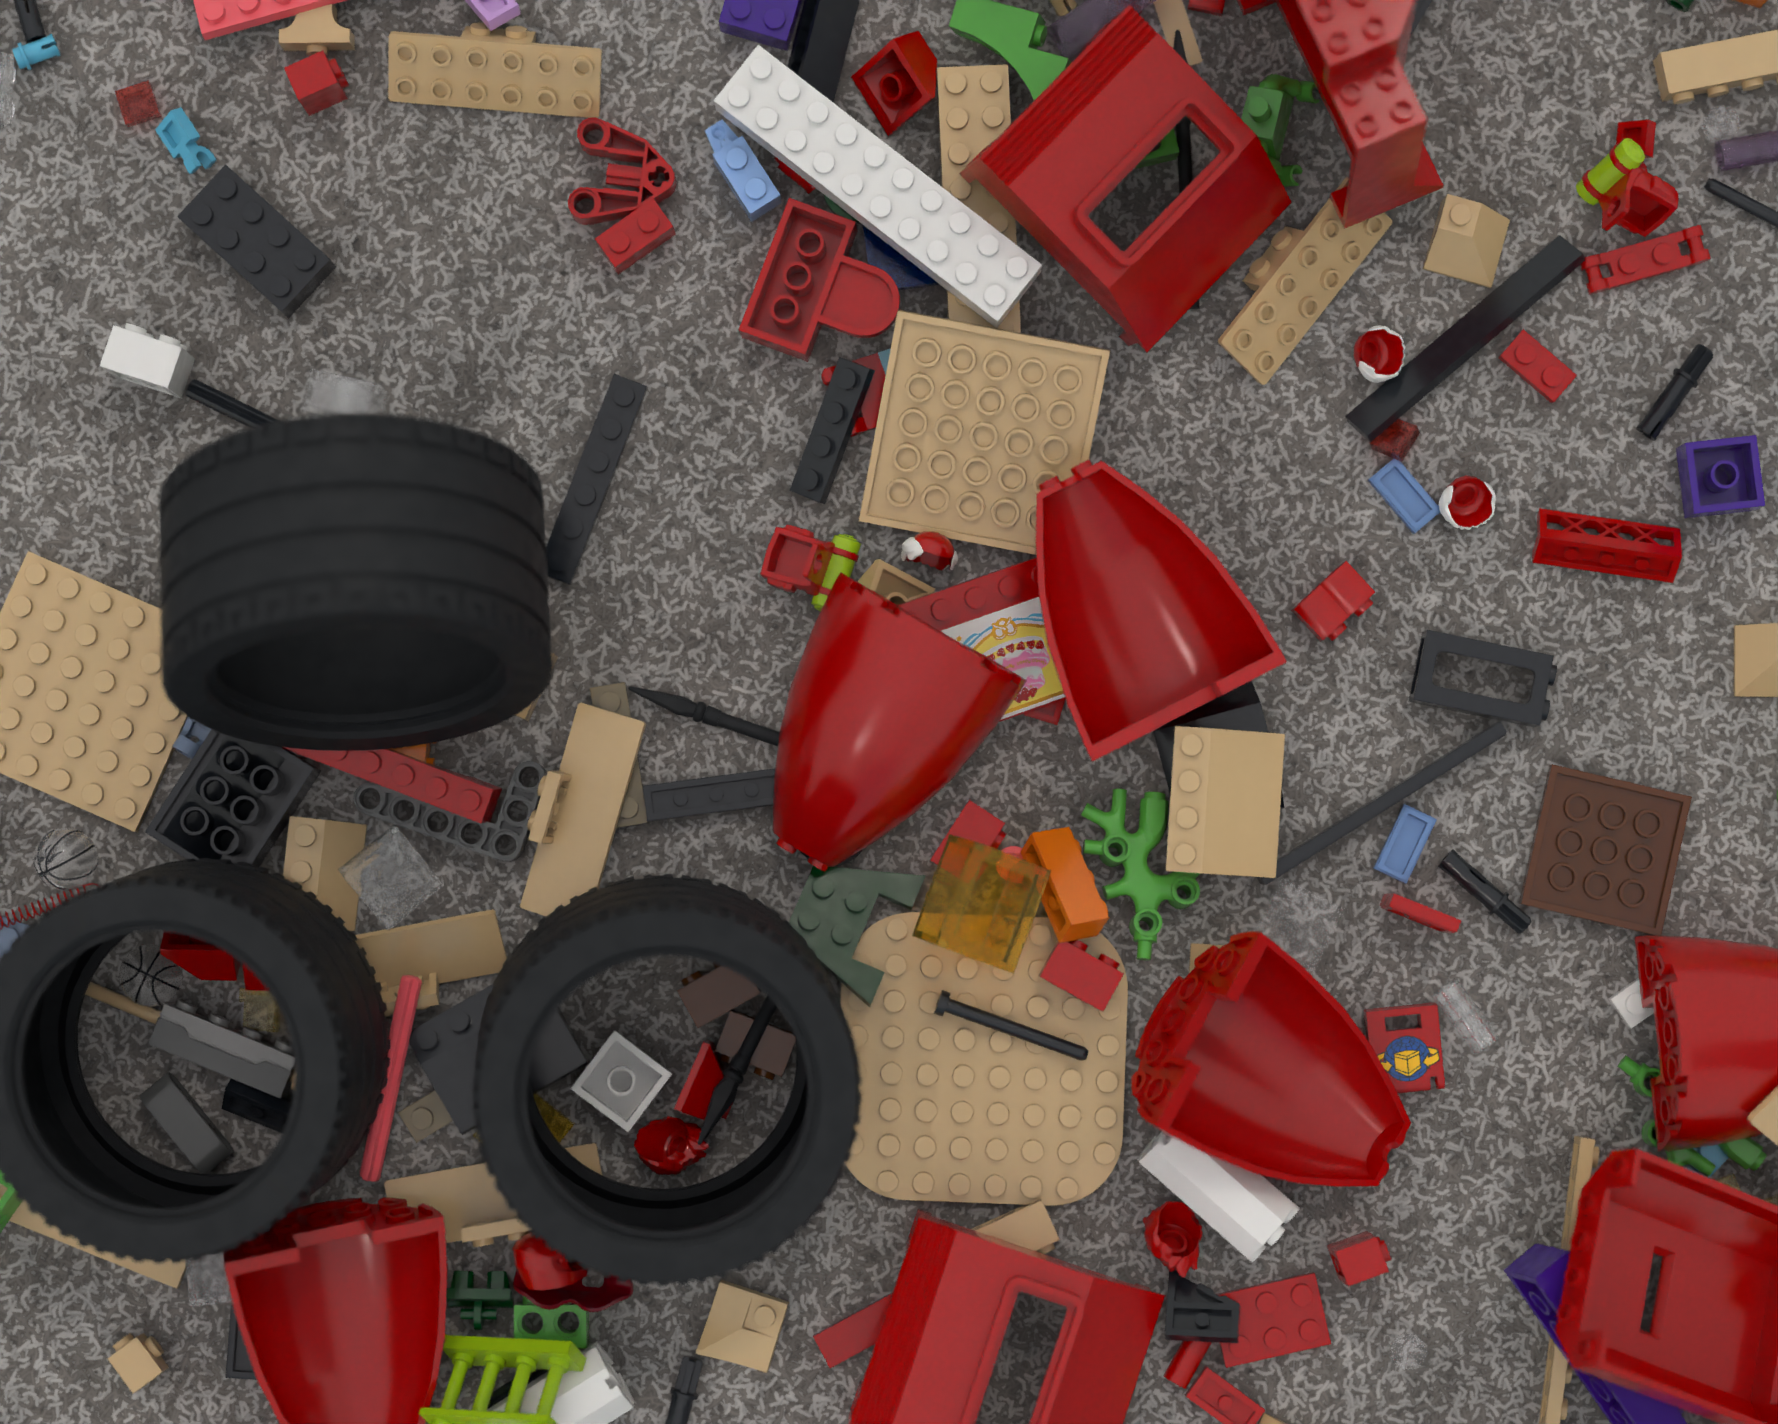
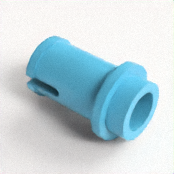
(35, 51)

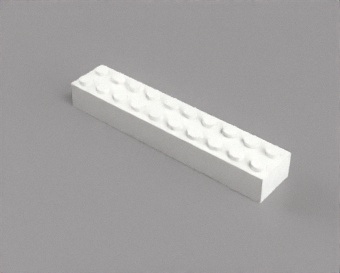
(877, 186)

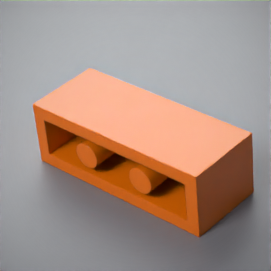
(1071, 891)

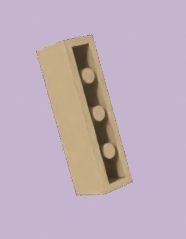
(1717, 67)
(1024, 1226)

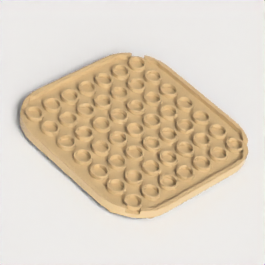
(972, 1109)

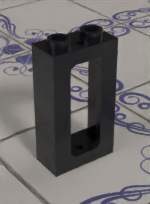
(1426, 693)

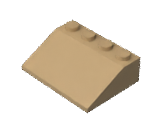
(1225, 802)

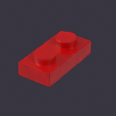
(1537, 366)
(1223, 1399)

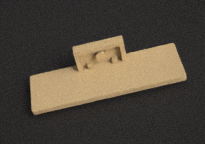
(494, 72)
(1295, 286)
(580, 808)
(435, 953)
(470, 1200)

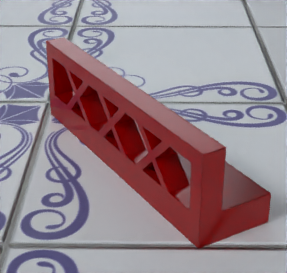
(1608, 550)

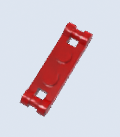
(1645, 260)

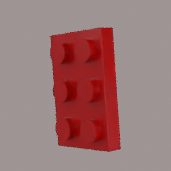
(1277, 1320)

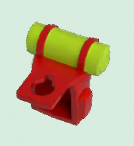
(1627, 191)
(807, 563)

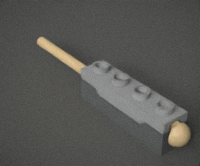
(212, 1043)

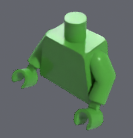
(1268, 114)

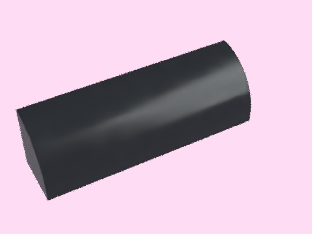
(822, 43)

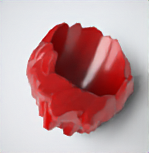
(669, 1145)
(1174, 1236)

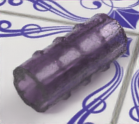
(1747, 150)

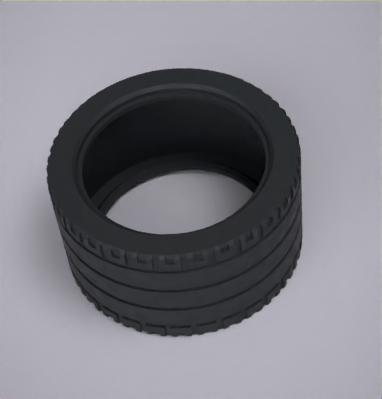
(353, 583)
(63, 1150)
(686, 1229)

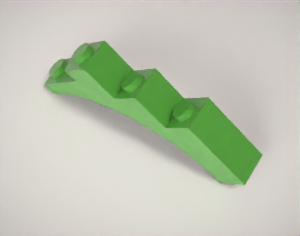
(1011, 35)

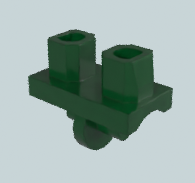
(464, 1295)

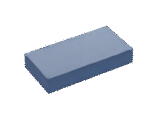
(1404, 495)
(1404, 843)

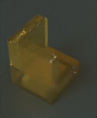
(260, 1010)

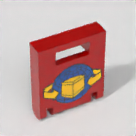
(1408, 1053)

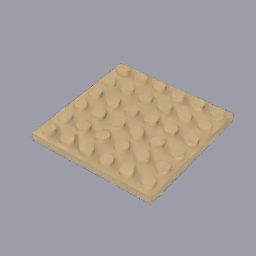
(976, 426)
(83, 693)

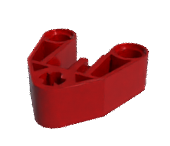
(627, 147)

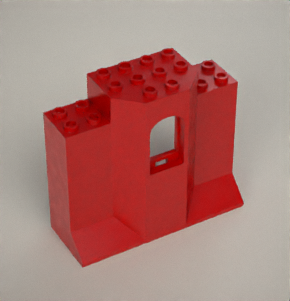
(1358, 67)

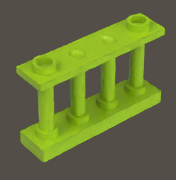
(495, 1355)

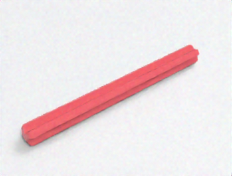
(399, 1035)

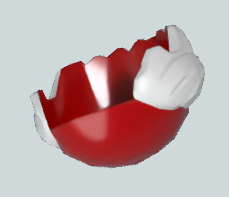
(1379, 354)
(1467, 502)
(930, 549)

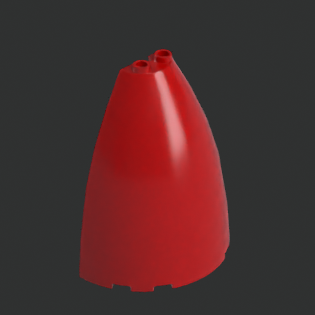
(1136, 609)
(876, 723)
(1713, 1035)
(1267, 1071)
(344, 1310)

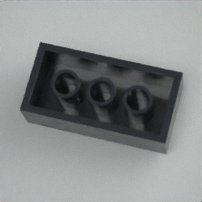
(257, 241)

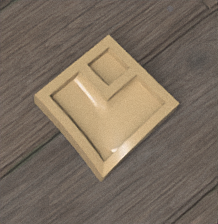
(743, 1326)

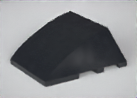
(1234, 710)

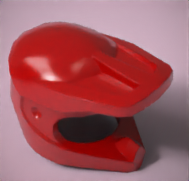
(542, 1267)

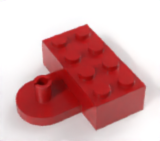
(815, 284)

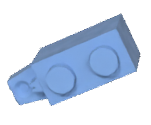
(742, 171)

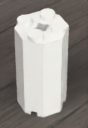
(1229, 1198)
(583, 1397)

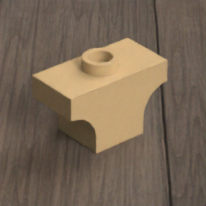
(316, 31)

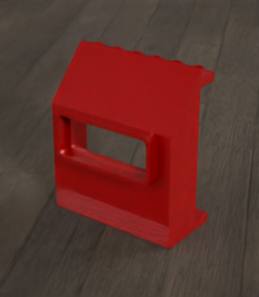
(1090, 135)
(953, 1316)

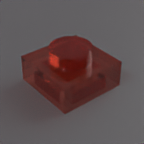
(138, 103)
(1396, 440)

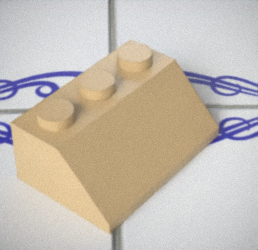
(316, 853)

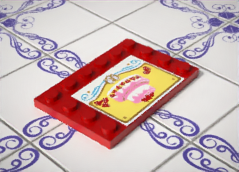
(1004, 622)

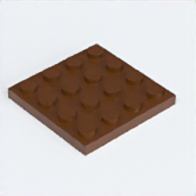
(1605, 850)

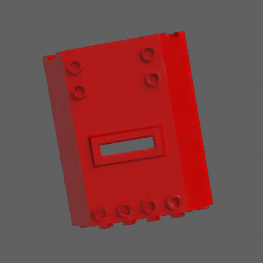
(1715, 1293)

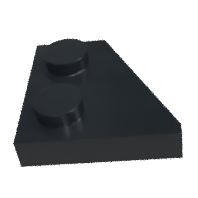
(1199, 1313)

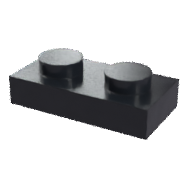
(256, 1105)

